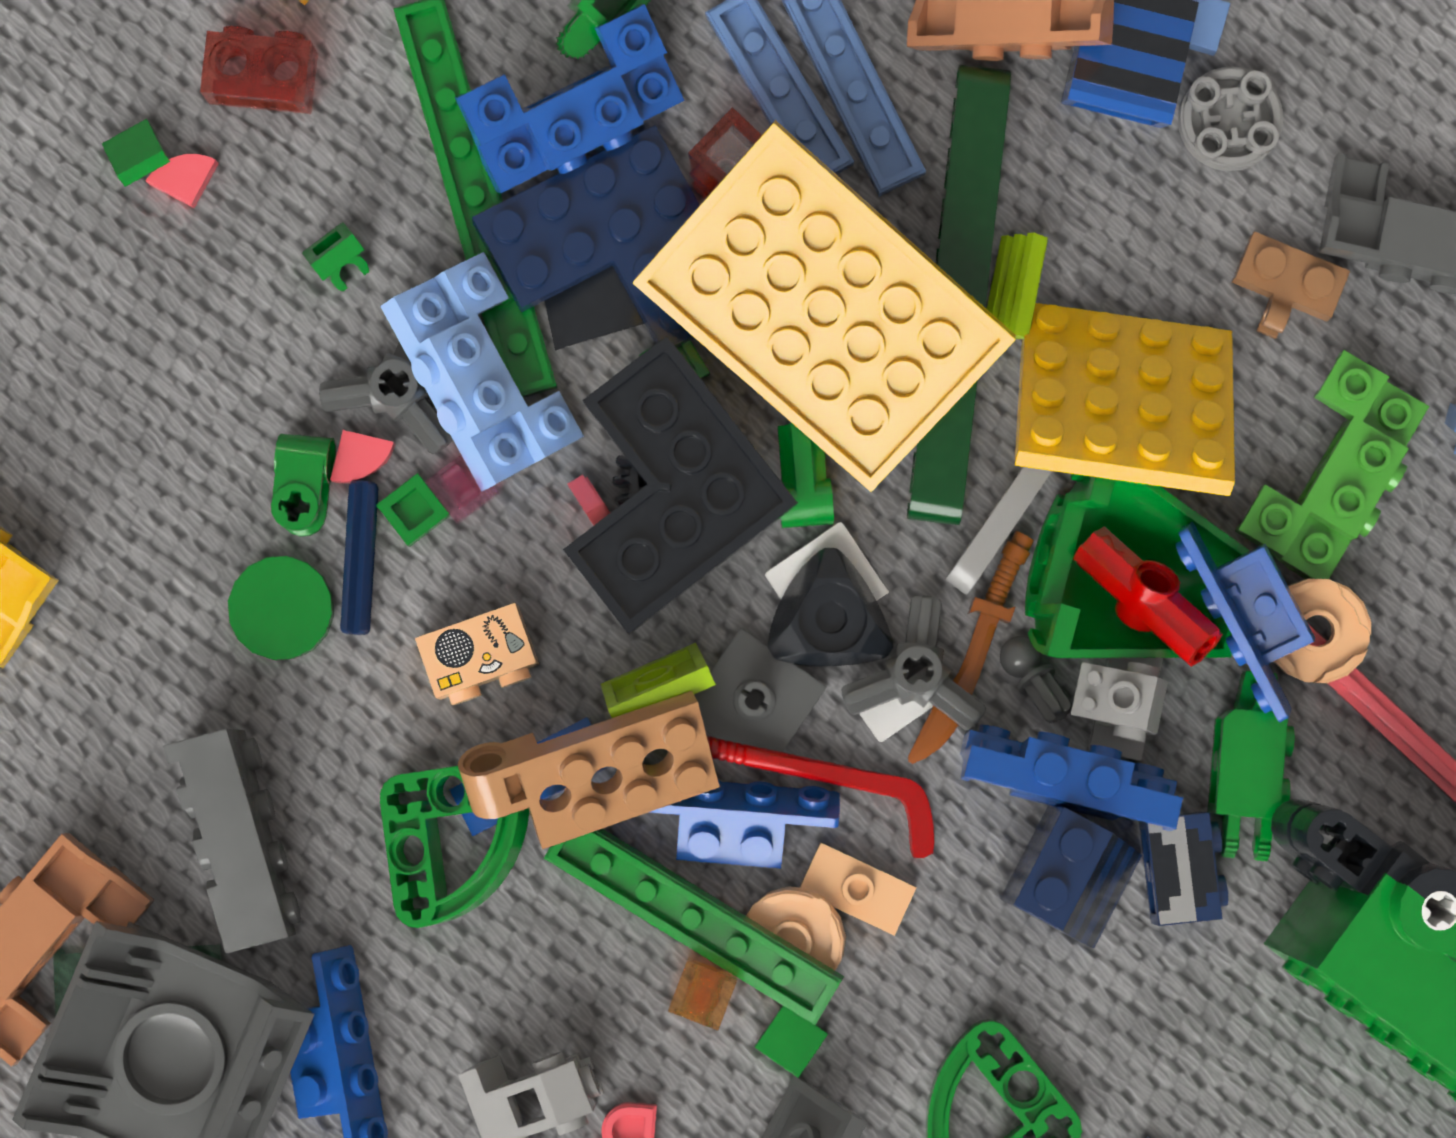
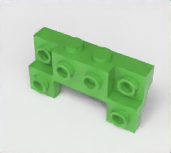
(1349, 478)

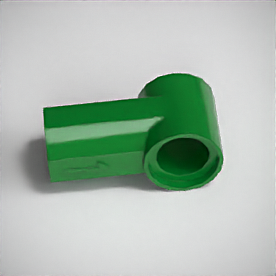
(805, 478)

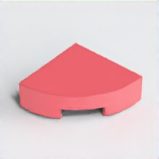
(184, 177)
(359, 456)
(589, 499)

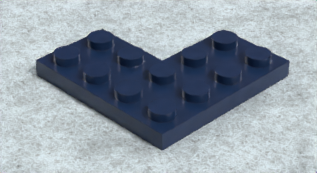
(593, 218)

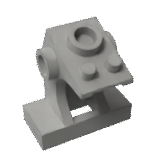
(1122, 701)
(563, 1087)

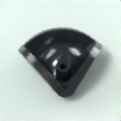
(829, 616)

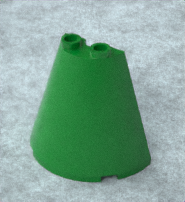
(1072, 609)

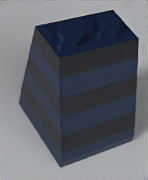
(1071, 875)

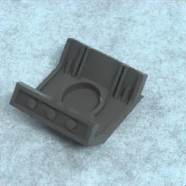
(162, 1045)

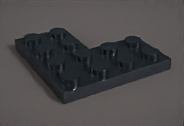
(701, 496)

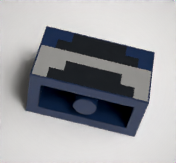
(1183, 870)

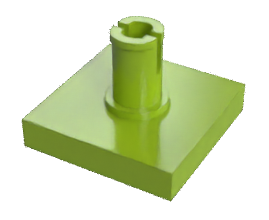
(658, 681)

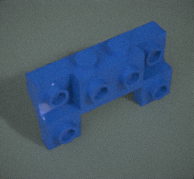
(579, 117)
(1070, 777)

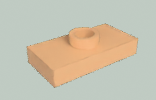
(858, 888)

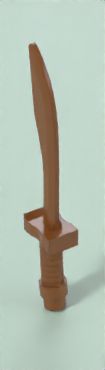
(939, 726)

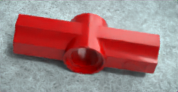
(1148, 596)

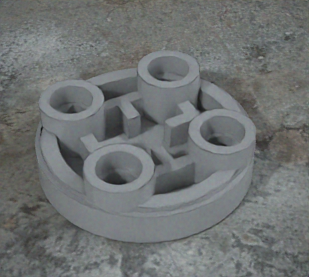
(1230, 118)

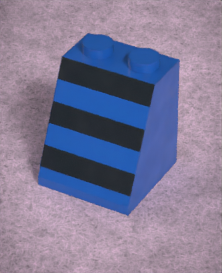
(1142, 68)

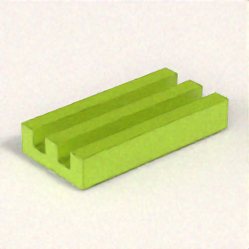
(1017, 281)

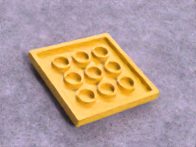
(1127, 399)

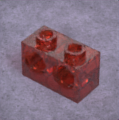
(256, 83)

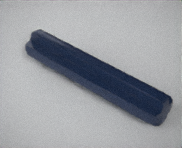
(359, 558)

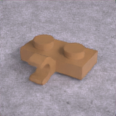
(1288, 280)

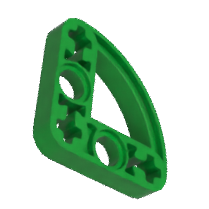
(421, 820)
(1030, 1112)

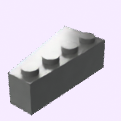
(235, 837)

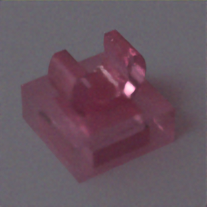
(458, 490)

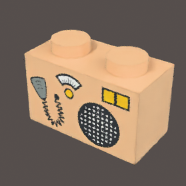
(477, 653)

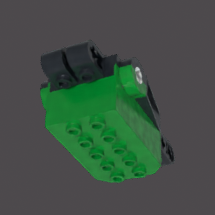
(1372, 934)

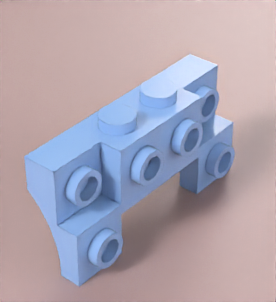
(468, 377)

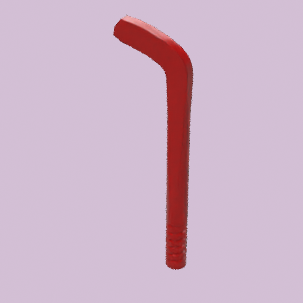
(906, 790)

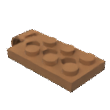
(516, 772)

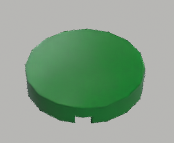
(280, 608)

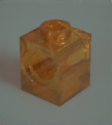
(702, 993)

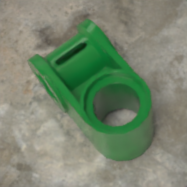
(304, 473)

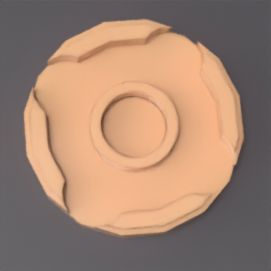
(803, 921)

